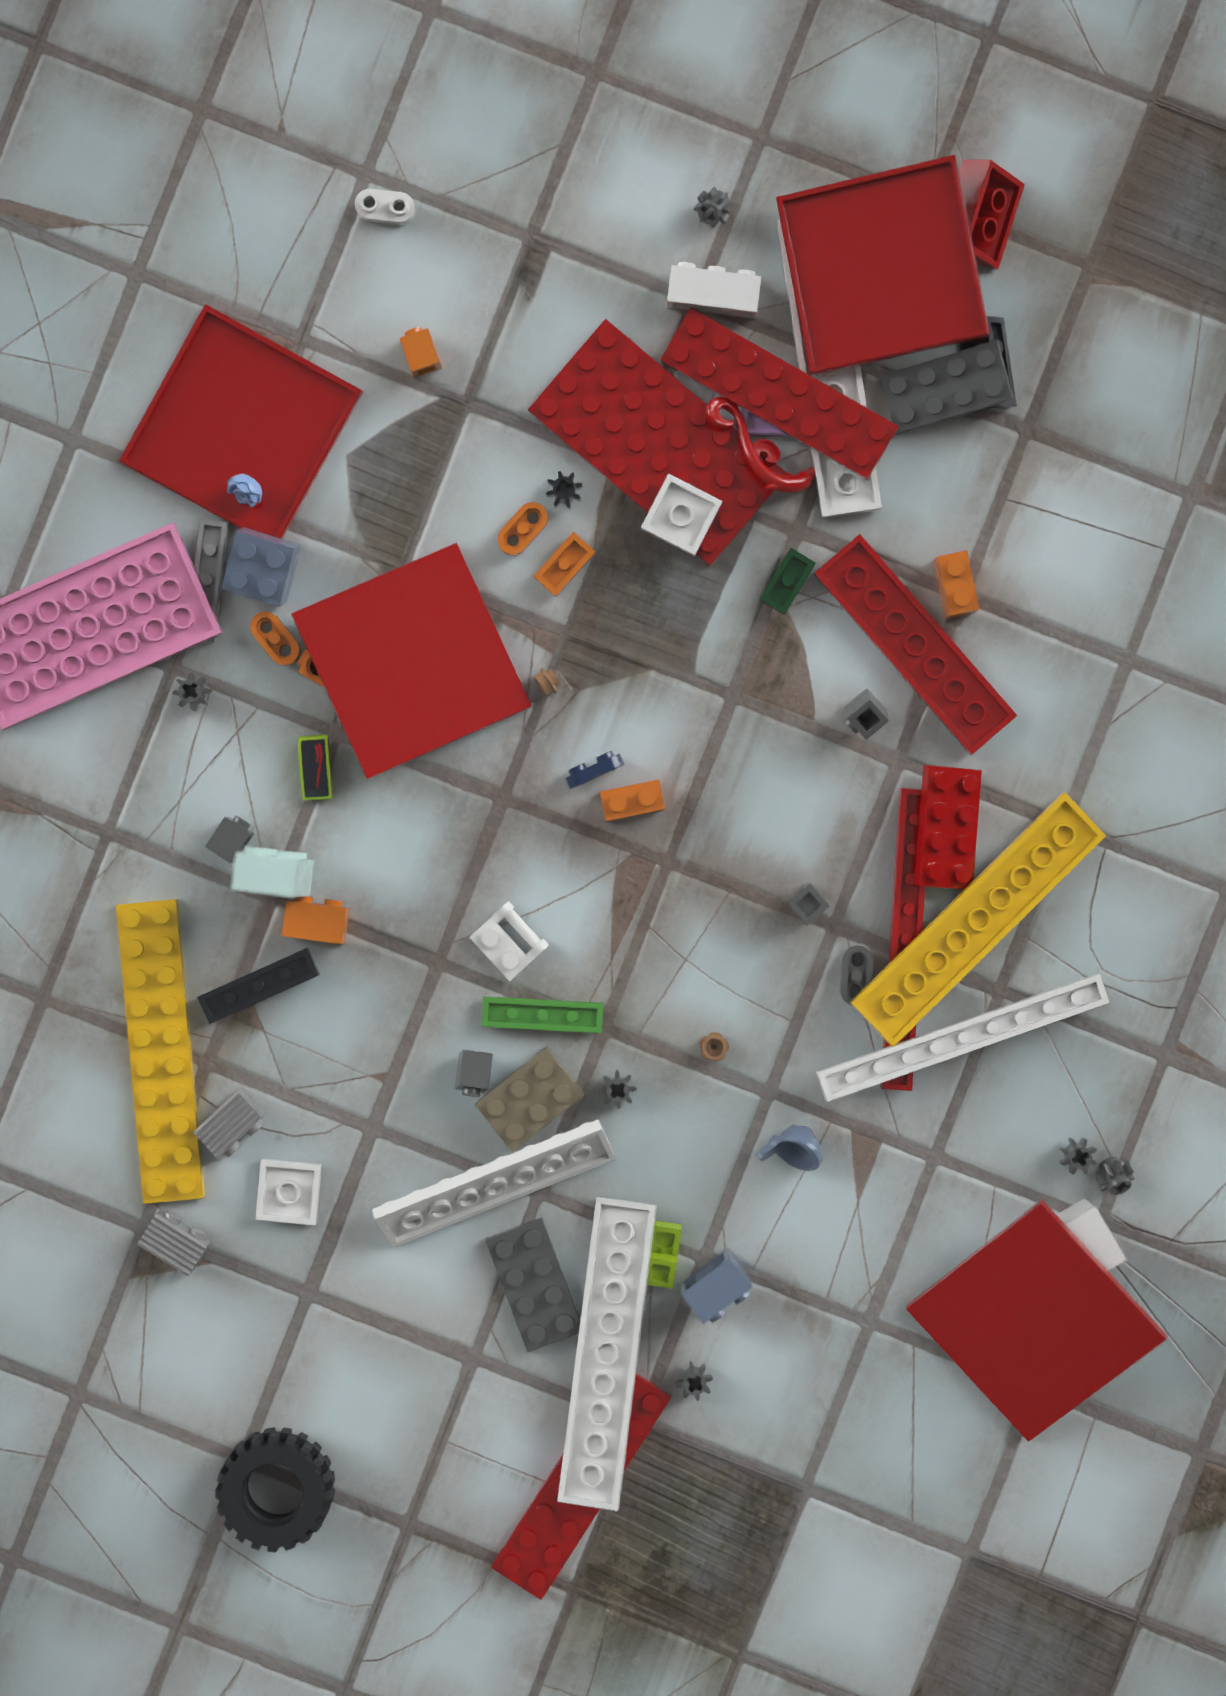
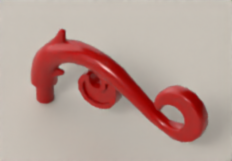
(786, 484)

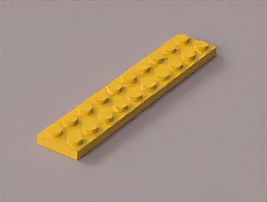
(978, 919)
(160, 1051)

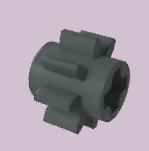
(713, 207)
(200, 690)
(617, 1098)
(1086, 1158)
(1114, 1175)
(695, 1389)

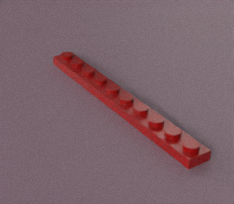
(906, 900)

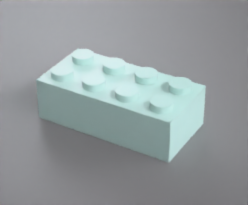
(272, 872)

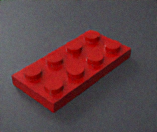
(947, 827)

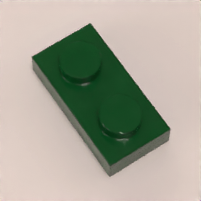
(787, 581)

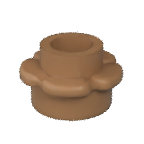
(546, 681)
(717, 1054)

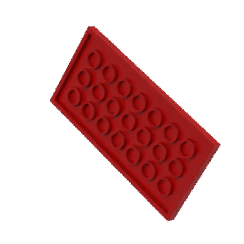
(645, 424)

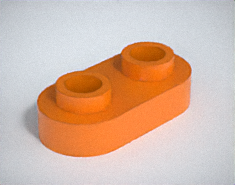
(521, 528)
(275, 639)

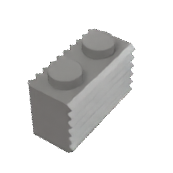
(229, 1124)
(174, 1241)

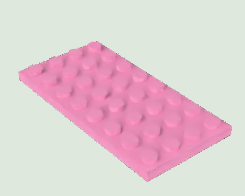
(99, 624)

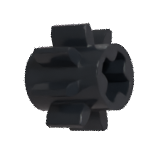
(569, 484)

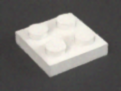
(681, 515)
(288, 1191)

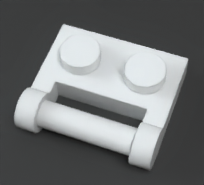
(502, 948)

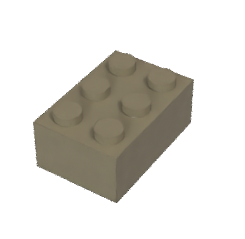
(529, 1098)

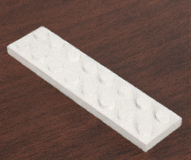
(494, 1183)

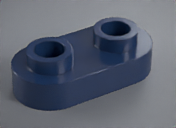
(582, 774)

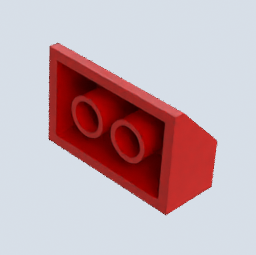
(991, 206)

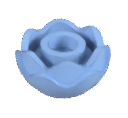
(245, 489)

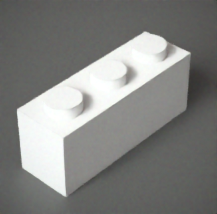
(714, 290)

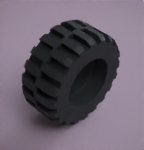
(262, 1526)

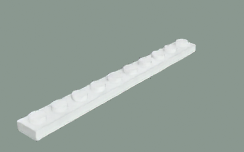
(962, 1037)

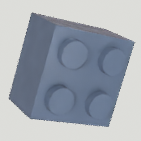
(261, 566)
(716, 1287)

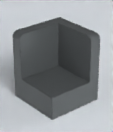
(808, 904)

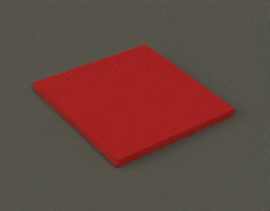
(883, 265)
(240, 409)
(411, 660)
(1036, 1321)

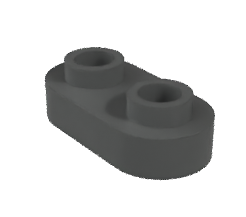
(855, 975)

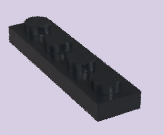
(258, 985)

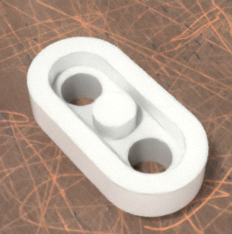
(383, 209)

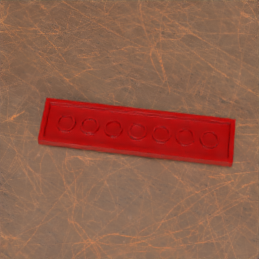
(779, 393)
(915, 644)
(554, 1528)

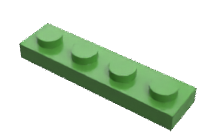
(542, 1014)

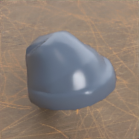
(796, 1147)

